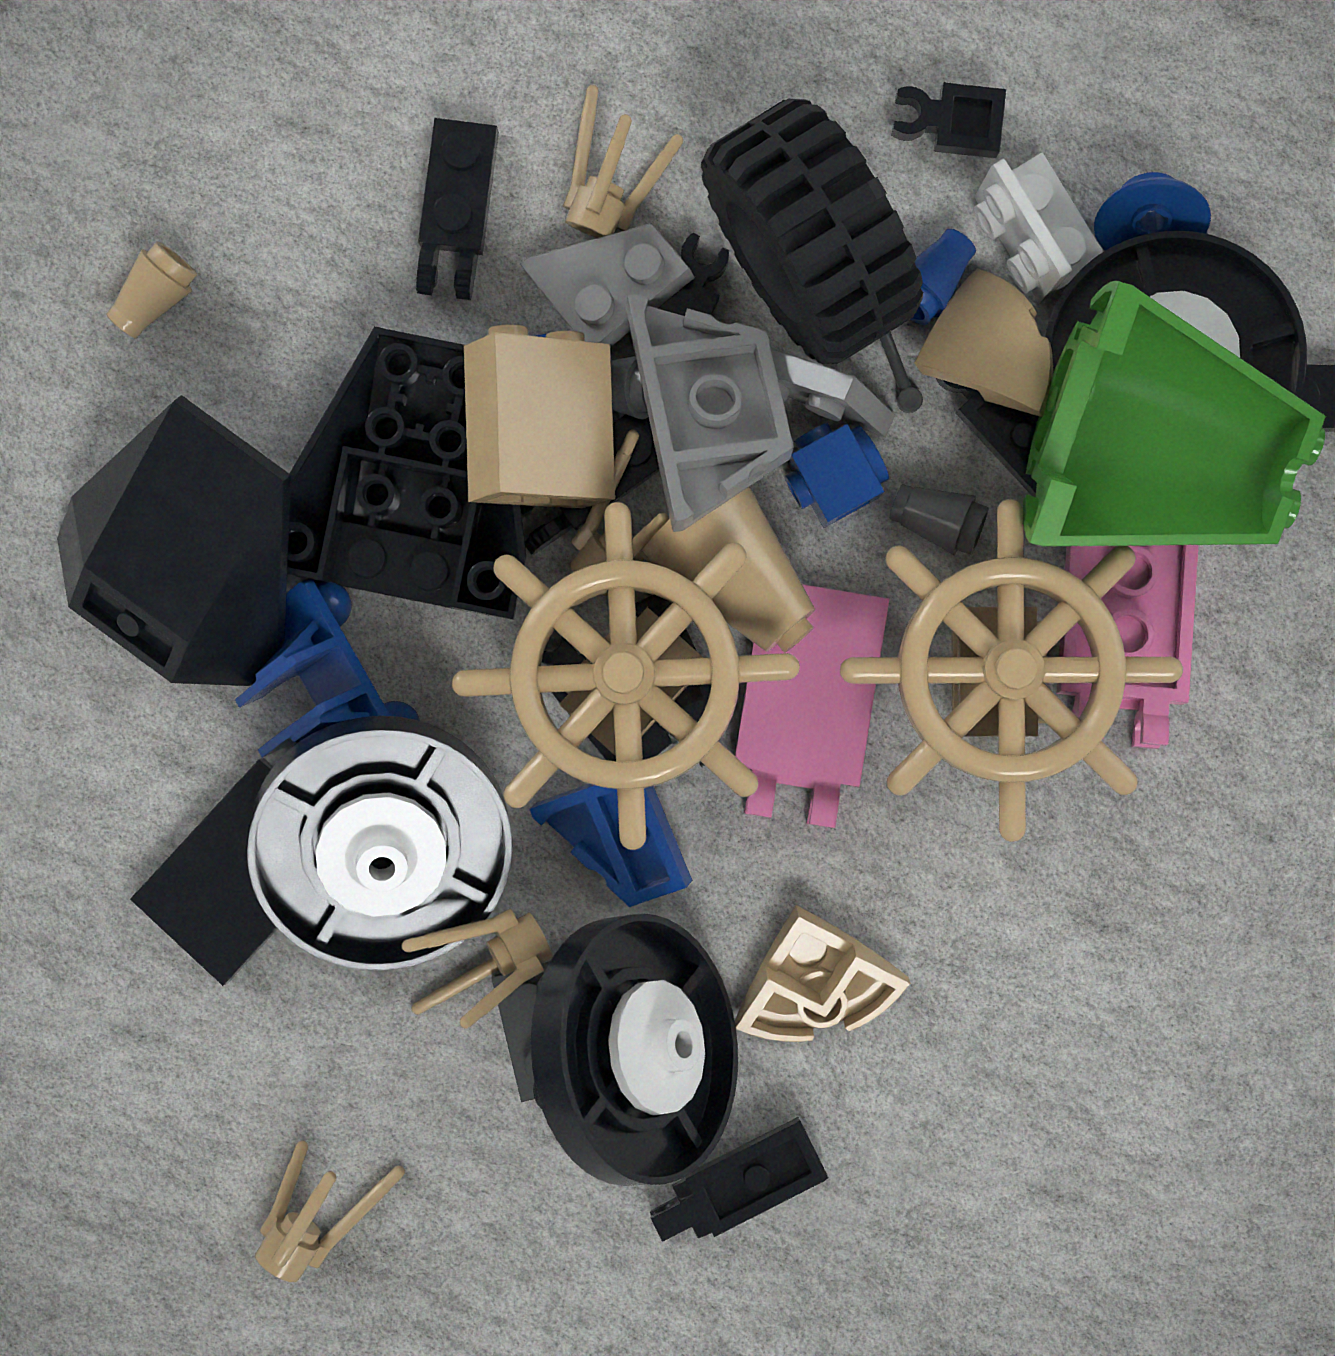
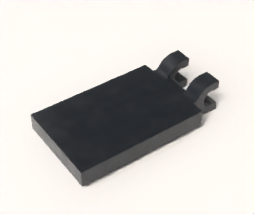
(206, 890)

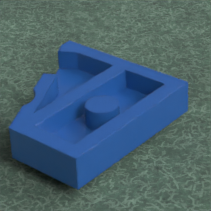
(591, 825)

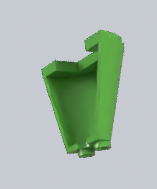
(1163, 437)

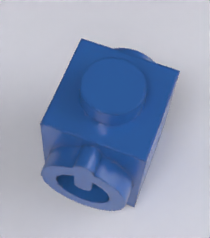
(835, 472)

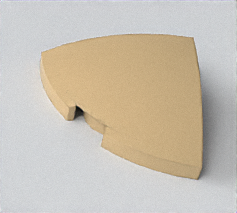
(991, 345)
(815, 981)

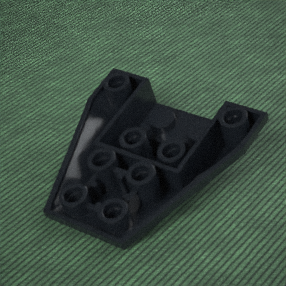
(387, 486)
(183, 550)

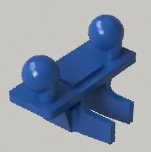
(325, 664)

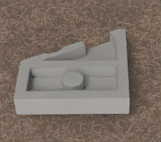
(594, 278)
(831, 393)

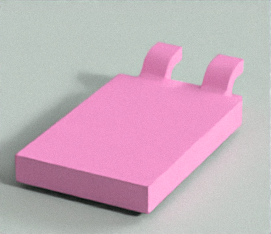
(1154, 618)
(816, 724)

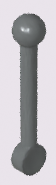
(909, 398)

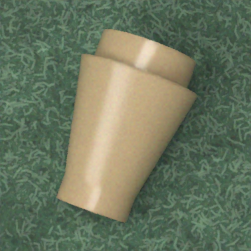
(151, 289)

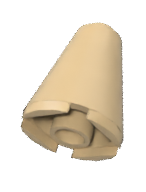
(765, 594)

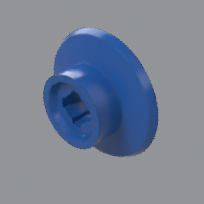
(1128, 214)

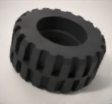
(813, 230)

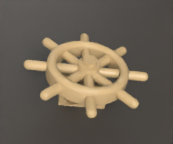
(1002, 670)
(626, 675)

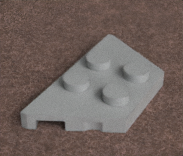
(708, 406)

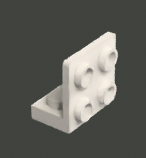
(1035, 225)

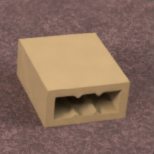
(538, 419)

